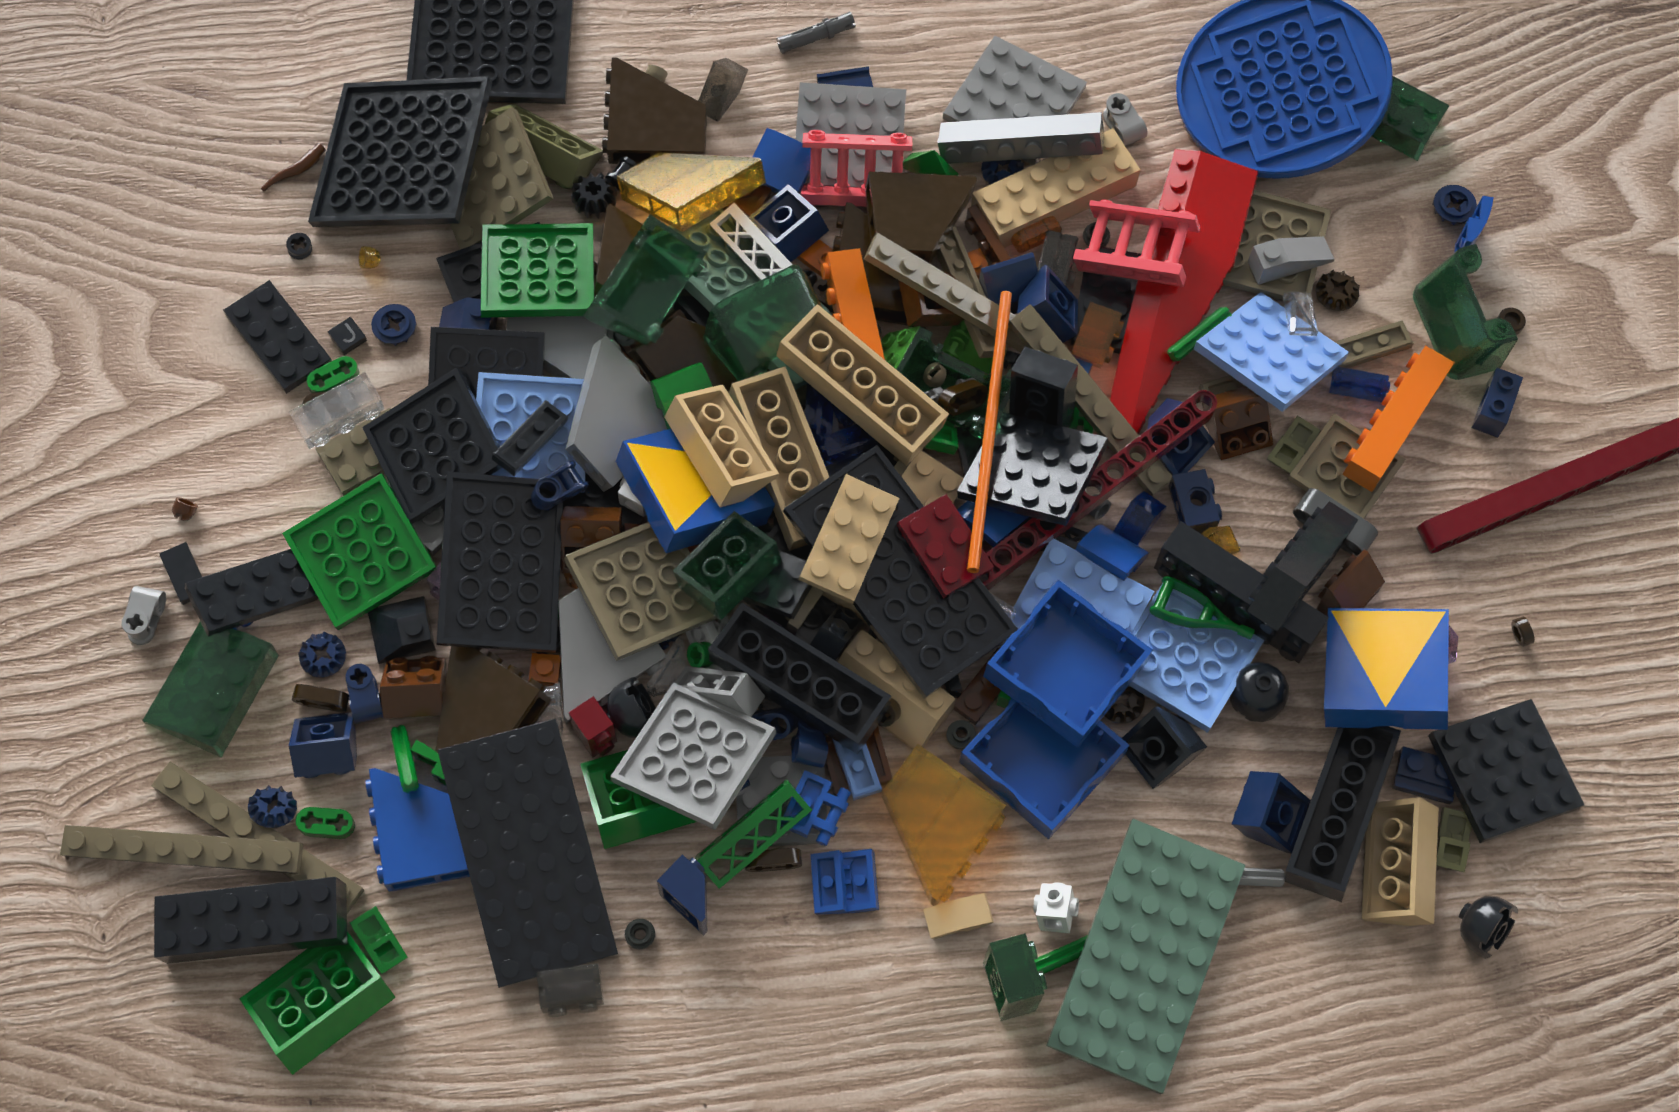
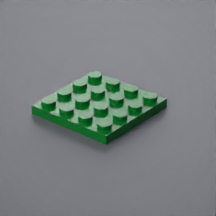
(537, 270)
(359, 551)

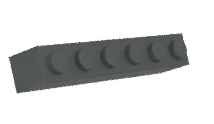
(1021, 138)

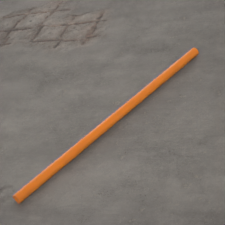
(989, 433)

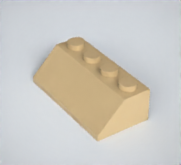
(720, 444)
(918, 715)
(1401, 863)

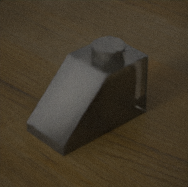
(722, 87)

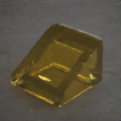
(1223, 537)

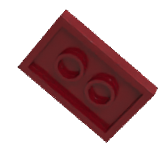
(942, 545)

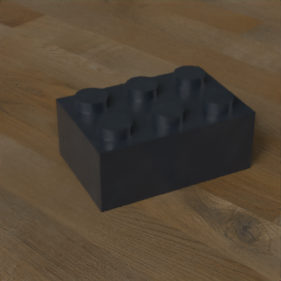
(1043, 388)

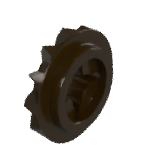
(1337, 301)
(1125, 714)

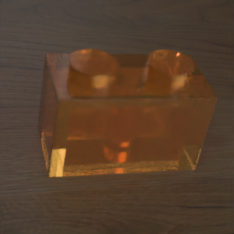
(1097, 334)

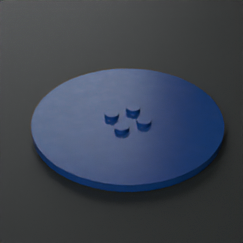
(1284, 85)

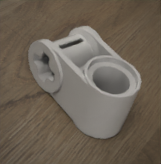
(1124, 119)
(143, 609)

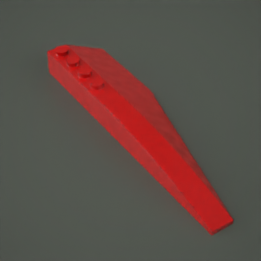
(1164, 313)

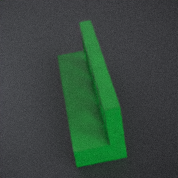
(744, 825)

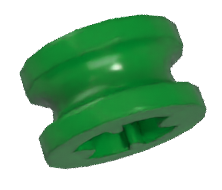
(694, 657)

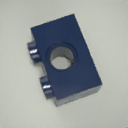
(1497, 402)
(1197, 486)

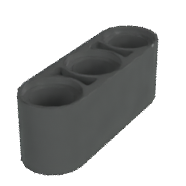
(1362, 533)

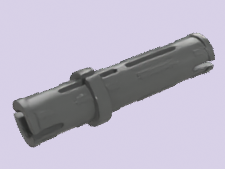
(821, 30)

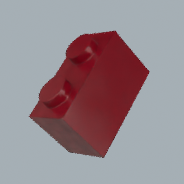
(593, 727)

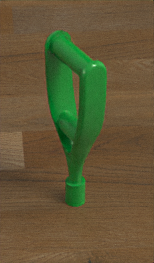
(1209, 609)

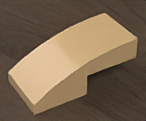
(958, 915)

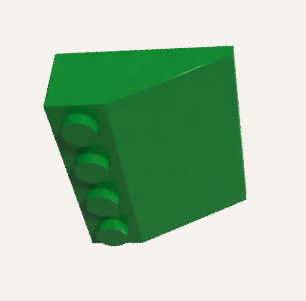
(621, 813)
(316, 1001)

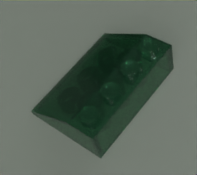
(212, 688)

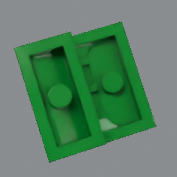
(677, 383)

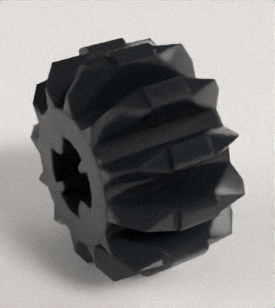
(593, 194)

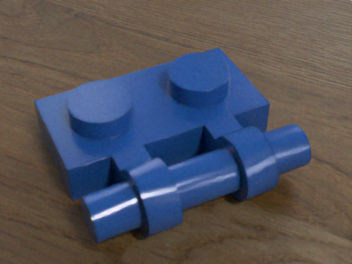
(815, 793)

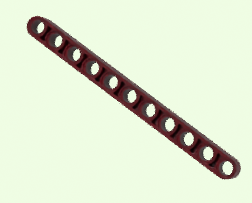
(1104, 483)
(1550, 487)

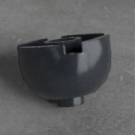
(1260, 692)
(629, 707)
(1486, 923)

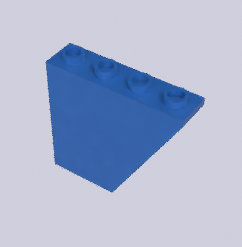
(414, 833)

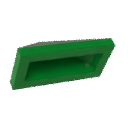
(928, 163)

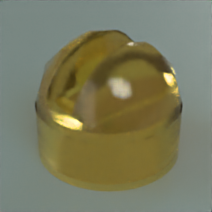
(369, 257)

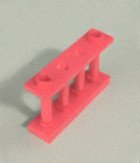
(841, 192)
(1143, 267)

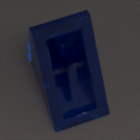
(1139, 517)

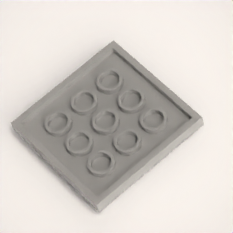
(1013, 85)
(850, 112)
(693, 755)

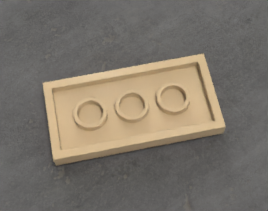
(849, 539)

